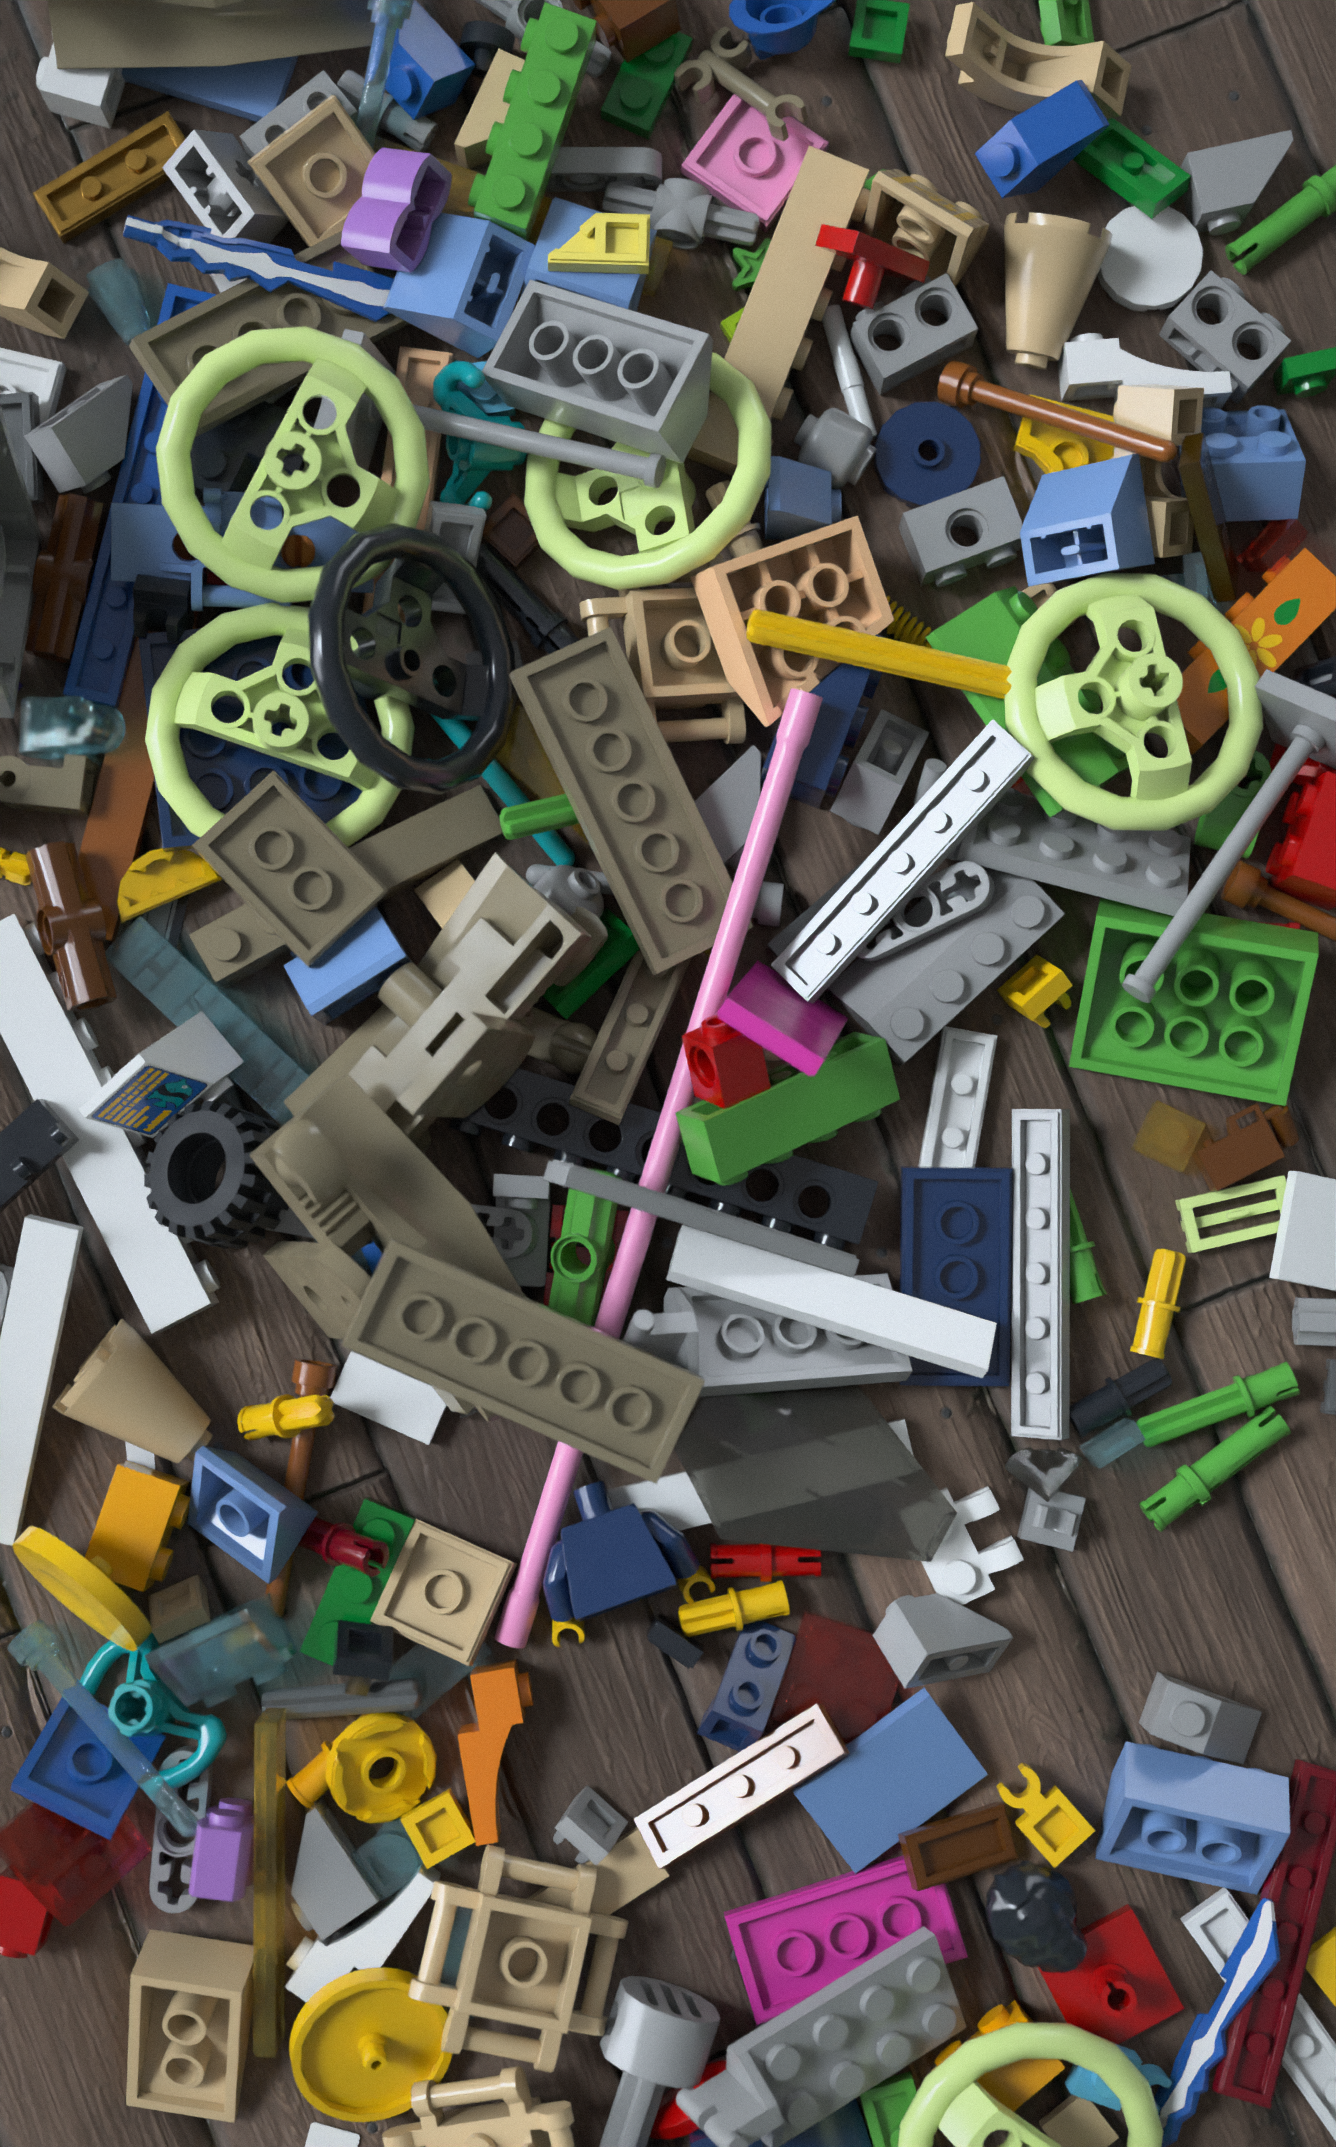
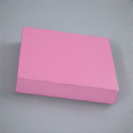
(747, 164)

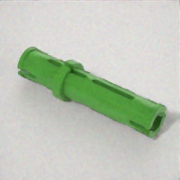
(1315, 200)
(1209, 1472)

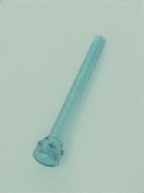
(389, 17)
(37, 1650)

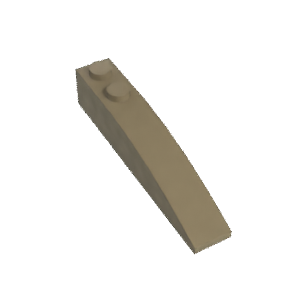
(397, 857)

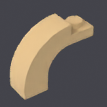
(1023, 72)
(38, 295)

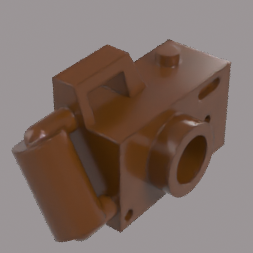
(1246, 1147)

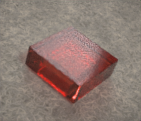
(1273, 546)

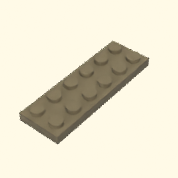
(179, 343)
(628, 796)
(522, 1360)

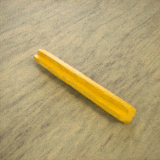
(878, 653)

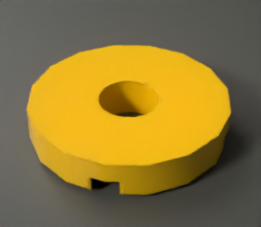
(366, 1742)

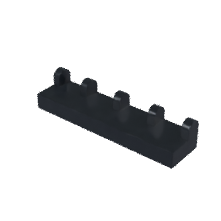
(31, 1148)

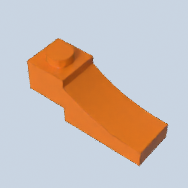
(499, 1703)

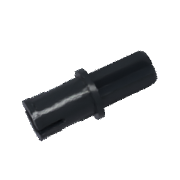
(1119, 1396)

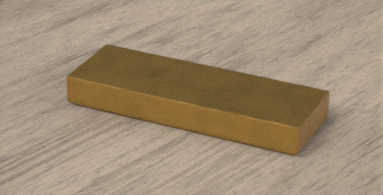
(110, 178)

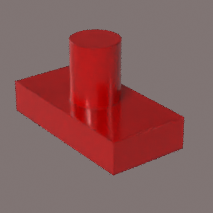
(871, 261)

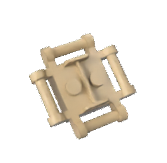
(673, 657)
(519, 1960)
(511, 2123)

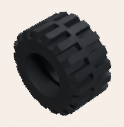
(186, 1173)

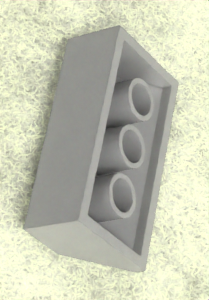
(604, 370)
(931, 981)

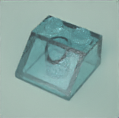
(224, 1652)

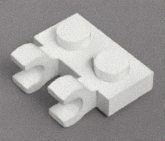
(957, 1567)

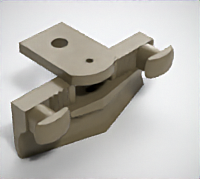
(202, 31)
(455, 1019)
(362, 1181)

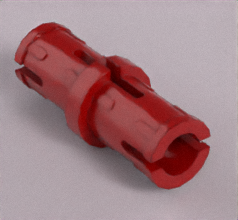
(762, 1561)

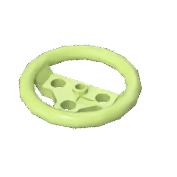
(338, 373)
(571, 501)
(186, 697)
(1137, 699)
(968, 2114)

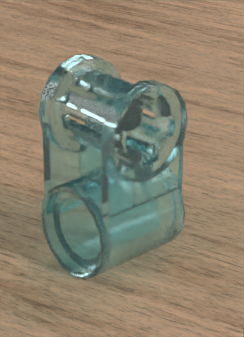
(68, 727)

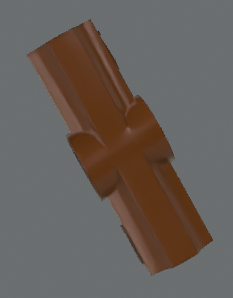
(64, 577)
(71, 926)

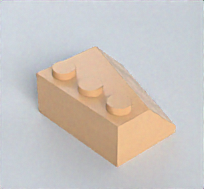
(811, 577)

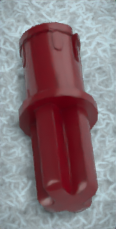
(343, 1546)

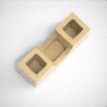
(1168, 414)

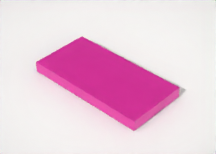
(781, 1019)
(828, 1928)

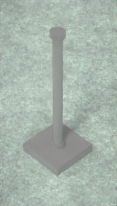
(366, 423)
(1306, 726)

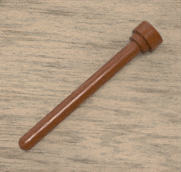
(964, 386)
(1249, 888)
(311, 1379)

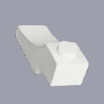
(1097, 366)
(361, 1944)

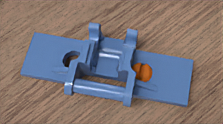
(145, 537)

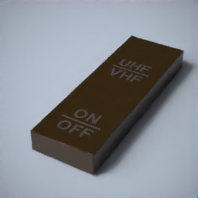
(1209, 517)

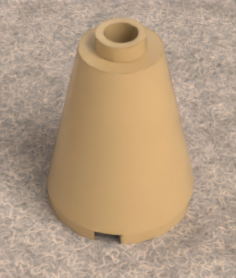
(1047, 282)
(135, 1398)

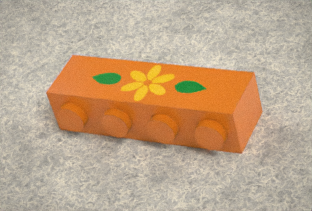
(1272, 628)

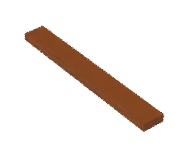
(122, 794)

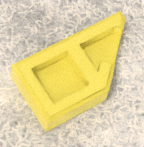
(606, 246)

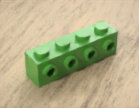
(536, 120)
(795, 1110)

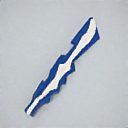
(264, 264)
(1205, 2043)

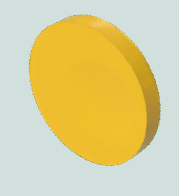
(82, 1587)
(366, 2045)

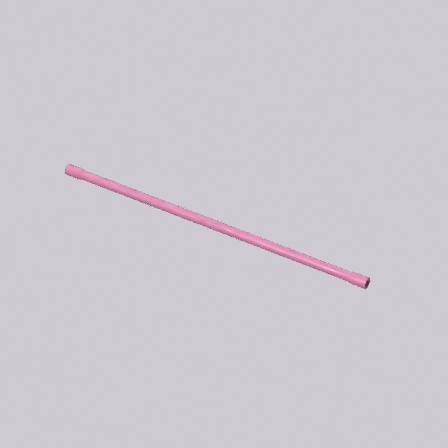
(792, 739)

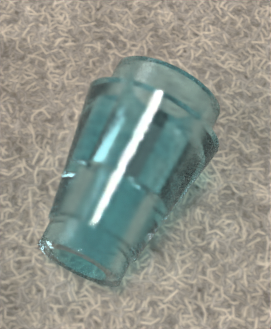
(120, 298)

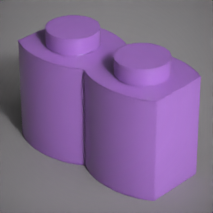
(396, 209)
(224, 1851)

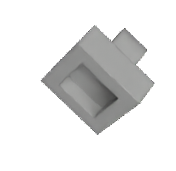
(1052, 1522)
(590, 1826)

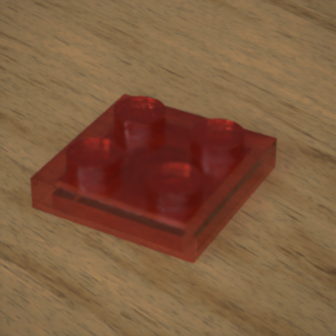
(841, 1671)

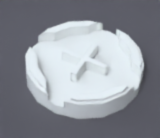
(1150, 259)

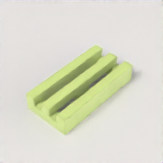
(1191, 1224)

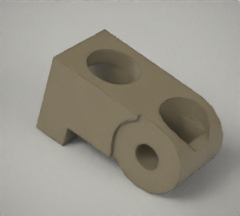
(49, 788)

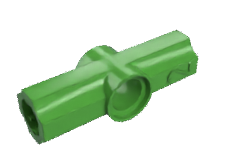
(576, 1286)

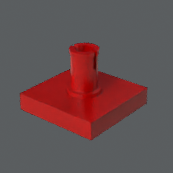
(1117, 1984)

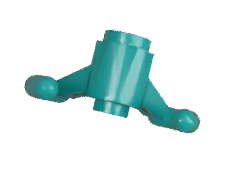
(471, 458)
(151, 1708)

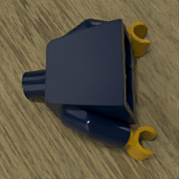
(614, 1561)

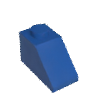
(426, 66)
(1042, 140)

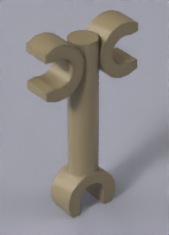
(724, 67)

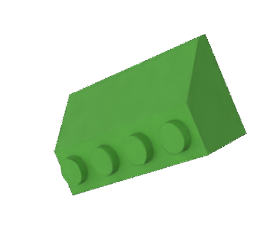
(989, 634)

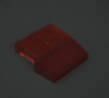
(66, 1862)

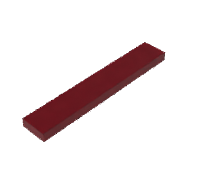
(1297, 1889)

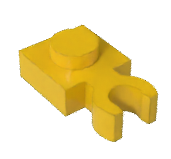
(1049, 1819)

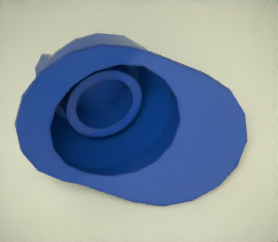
(777, 24)

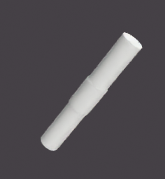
(847, 367)

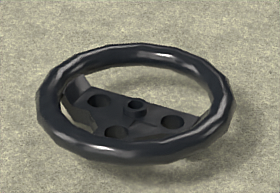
(403, 657)

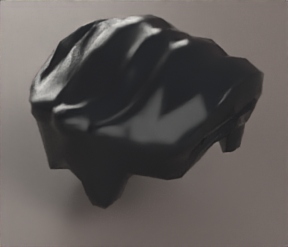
(1036, 1918)

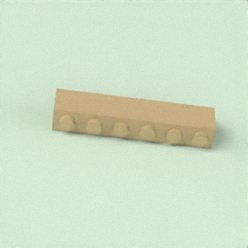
(785, 298)

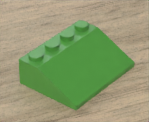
(1221, 1010)

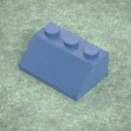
(1194, 1818)

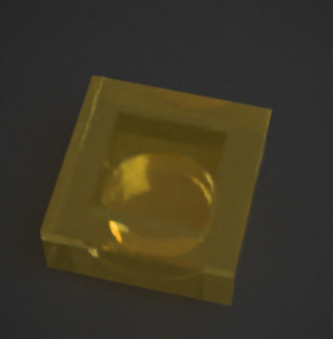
(1168, 1136)

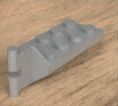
(1074, 852)
(756, 1350)
(830, 2047)

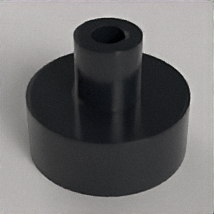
(481, 42)

